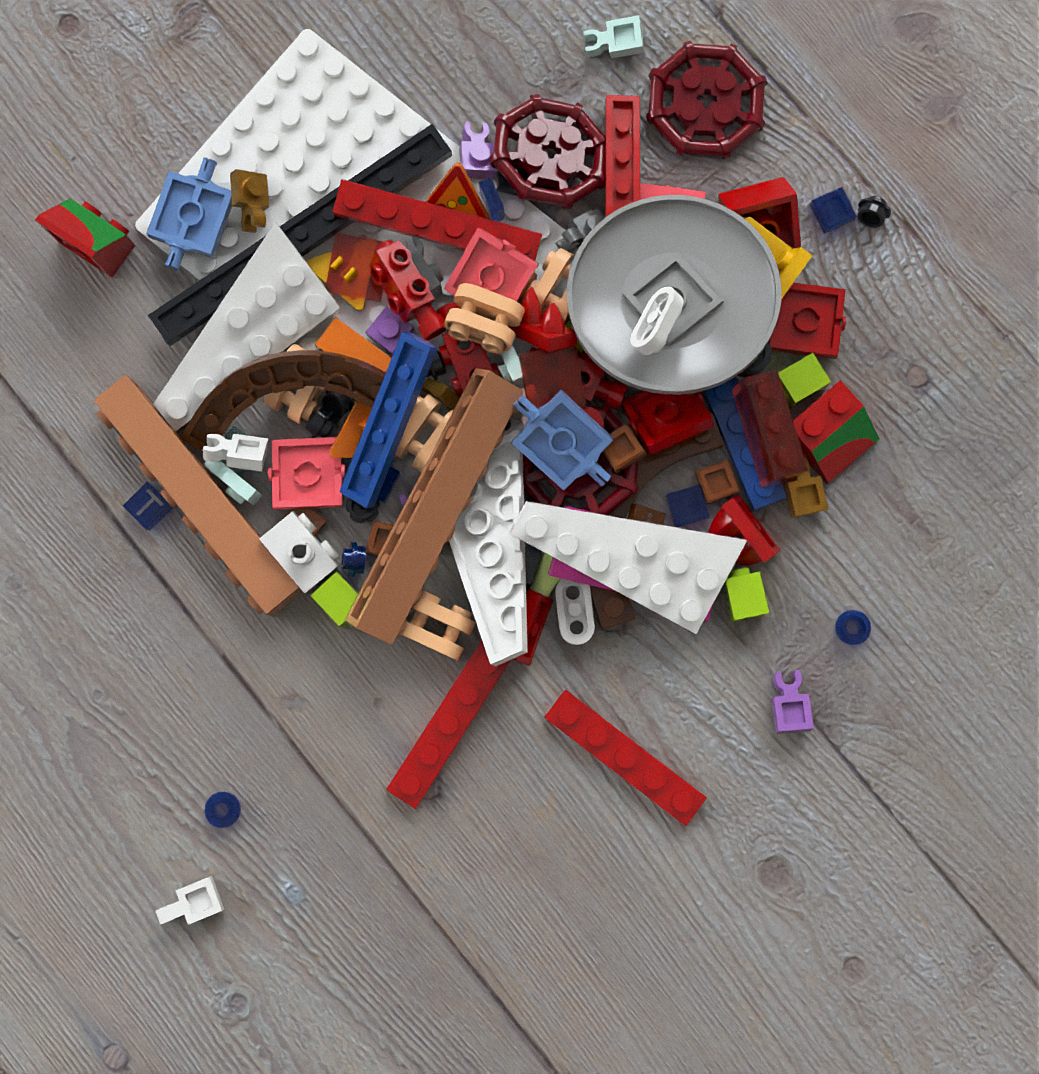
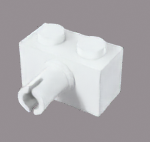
(300, 551)

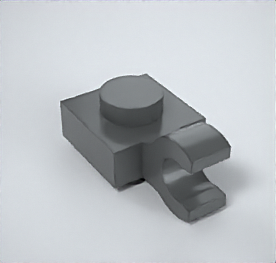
(579, 229)
(427, 271)

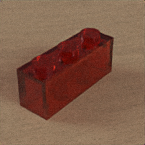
(769, 428)

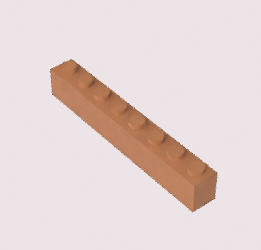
(197, 494)
(434, 506)

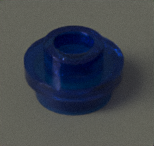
(354, 559)
(862, 622)
(232, 804)

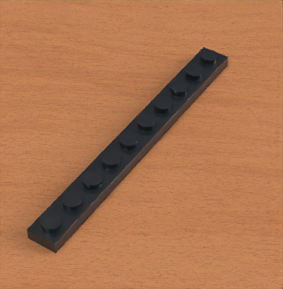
(304, 231)

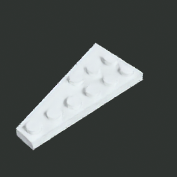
(260, 316)
(492, 558)
(651, 563)

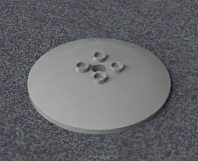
(708, 259)

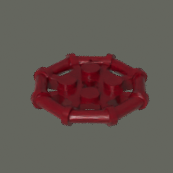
(711, 81)
(552, 134)
(585, 486)

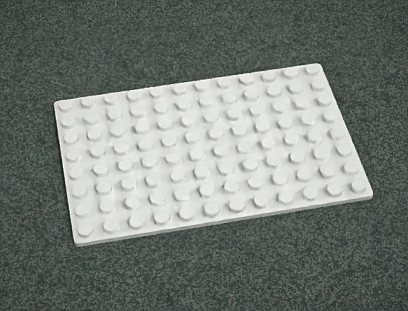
(308, 129)

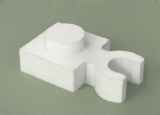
(240, 452)

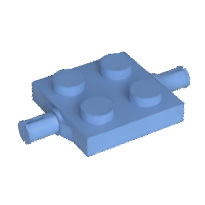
(190, 214)
(562, 440)

